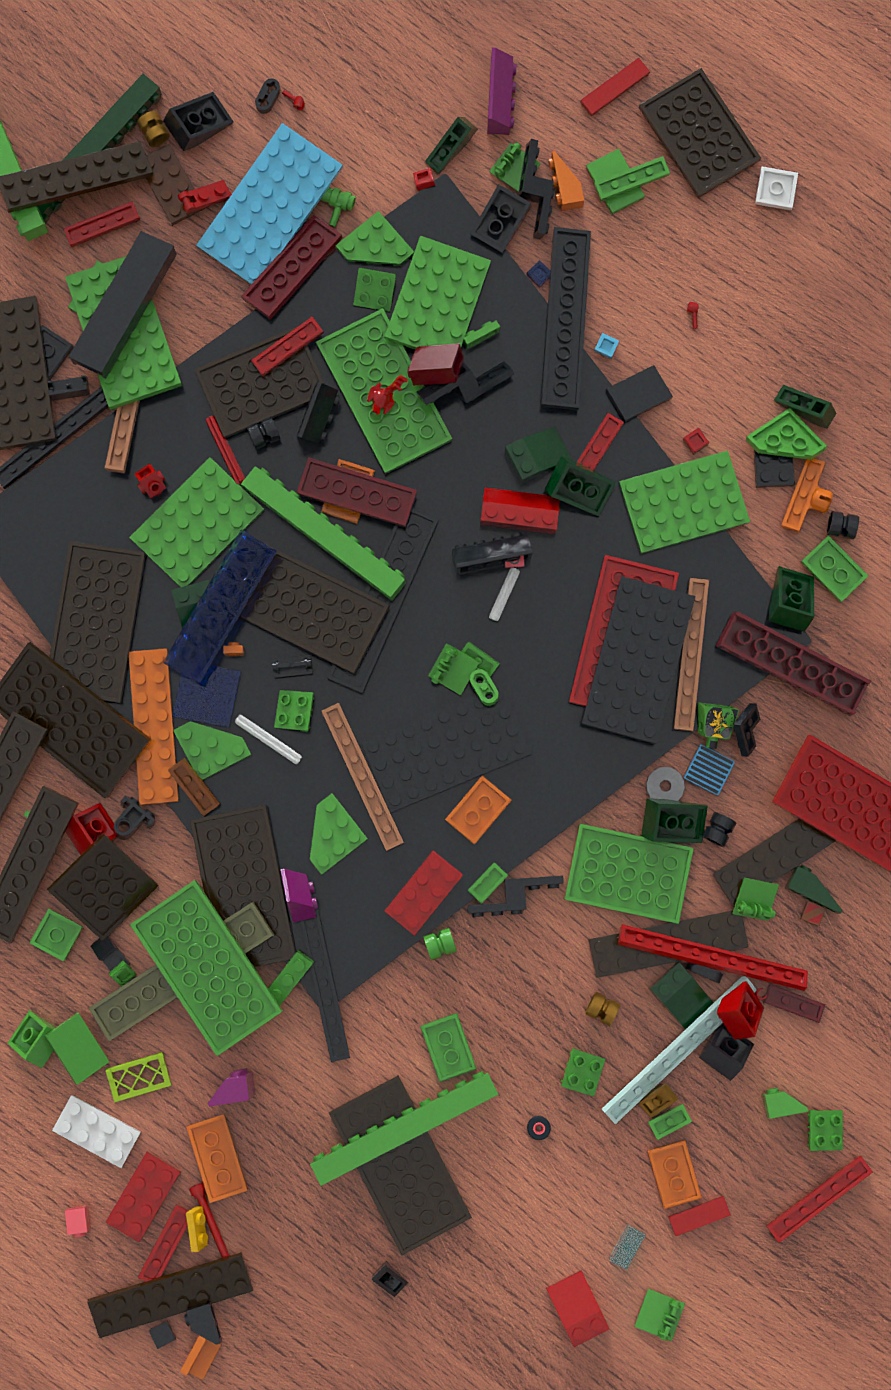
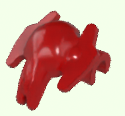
(384, 397)

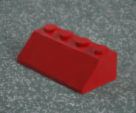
(520, 510)

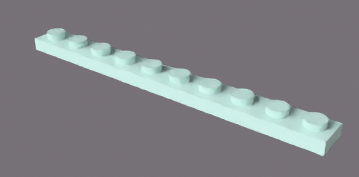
(667, 1059)

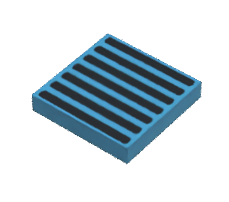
(709, 770)

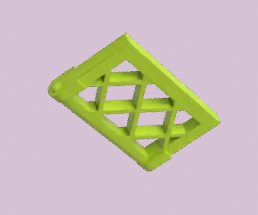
(151, 1087)

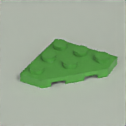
(375, 243)
(786, 437)
(210, 748)
(333, 834)

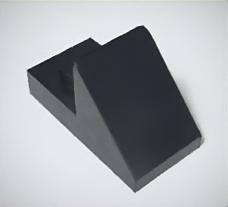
(108, 953)

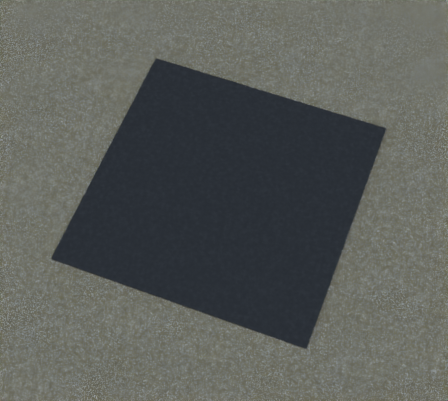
(533, 640)

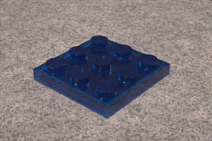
(209, 700)

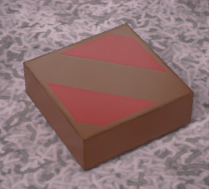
(813, 913)

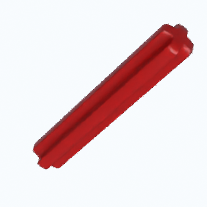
(225, 450)

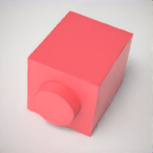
(77, 1221)

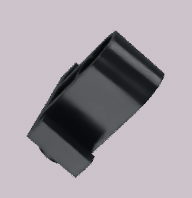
(133, 817)

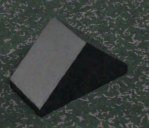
(389, 1279)

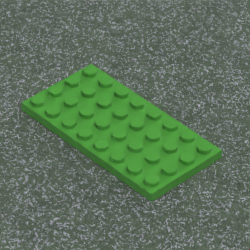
(362, 359)
(146, 361)
(206, 967)

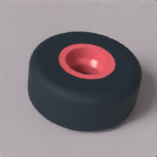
(531, 1128)

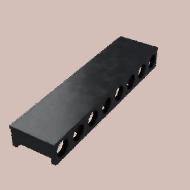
(123, 304)

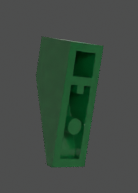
(451, 144)
(806, 406)
(810, 887)

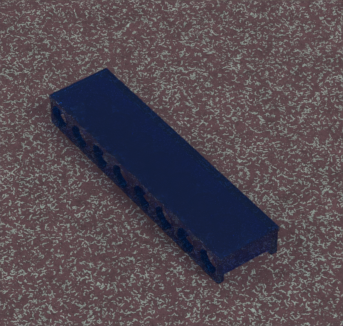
(219, 606)

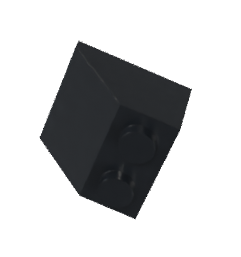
(725, 1053)

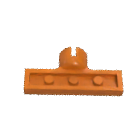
(807, 496)

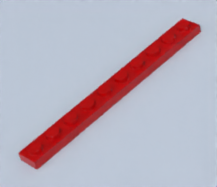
(713, 957)

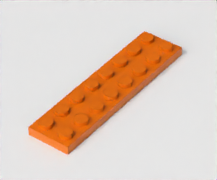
(154, 718)

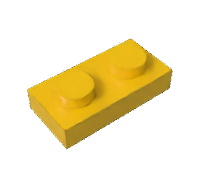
(196, 1229)

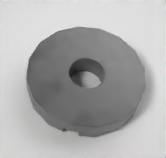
(665, 774)

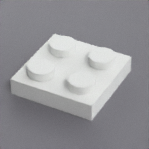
(776, 188)

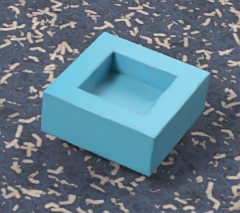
(606, 346)

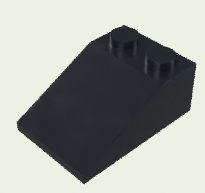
(197, 120)
(501, 218)

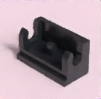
(69, 388)

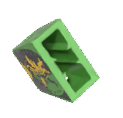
(715, 722)

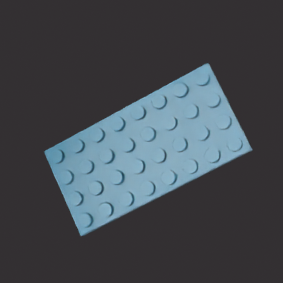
(269, 204)

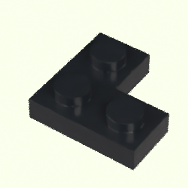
(744, 729)

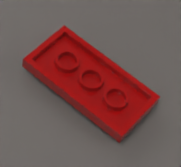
(423, 893)
(143, 1197)

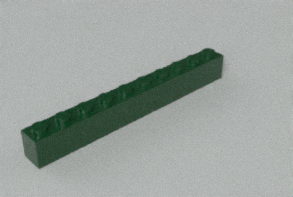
(113, 126)

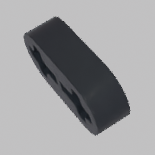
(271, 98)
(705, 972)

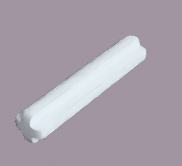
(504, 594)

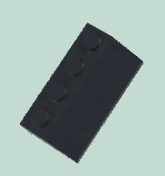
(491, 554)

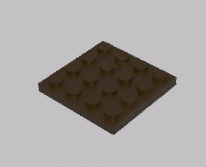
(102, 887)

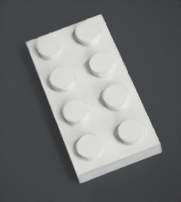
(96, 1131)

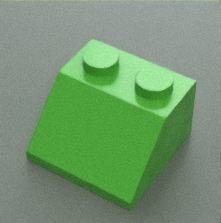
(30, 1039)

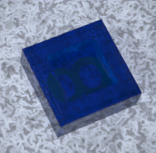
(539, 273)

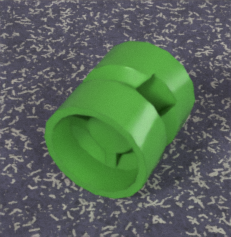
(440, 944)

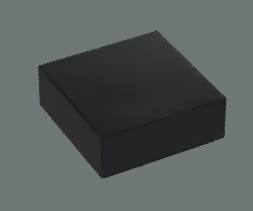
(162, 1334)

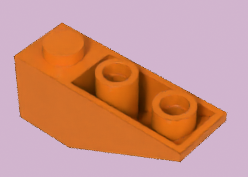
(568, 187)

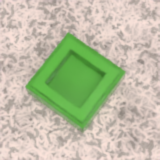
(122, 973)

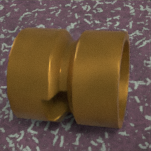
(153, 128)
(603, 1009)

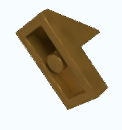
(658, 1100)

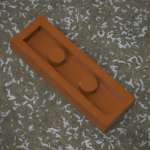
(193, 786)

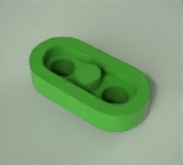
(484, 688)

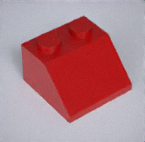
(89, 826)
(741, 1012)

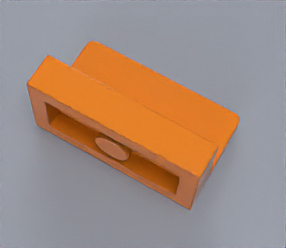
(200, 1358)

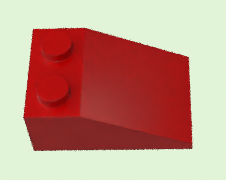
(577, 1308)

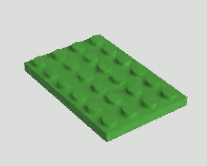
(437, 296)
(684, 502)
(196, 523)
(628, 873)

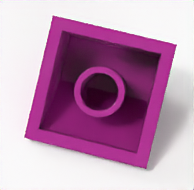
(299, 895)

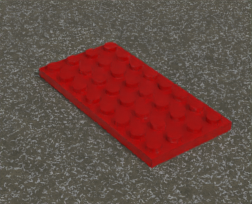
(603, 602)
(839, 800)

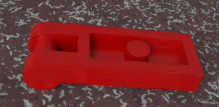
(204, 196)

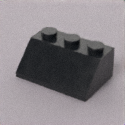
(318, 413)

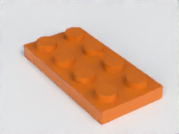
(217, 1158)

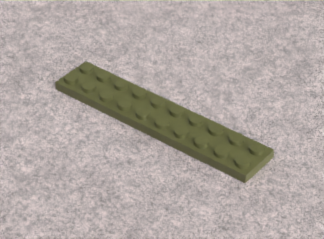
(152, 991)

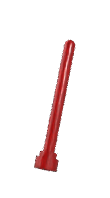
(198, 1192)

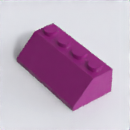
(500, 93)
(235, 1088)

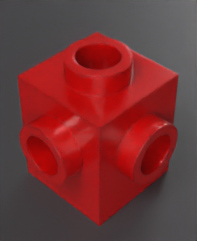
(150, 481)

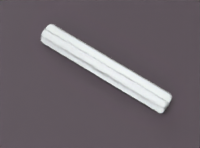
(268, 739)

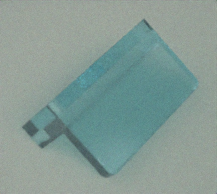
(627, 1246)

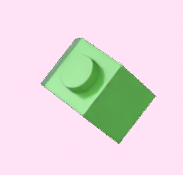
(781, 1104)

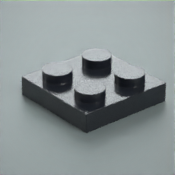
(773, 470)

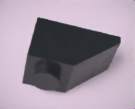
(204, 1322)

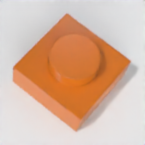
(233, 649)

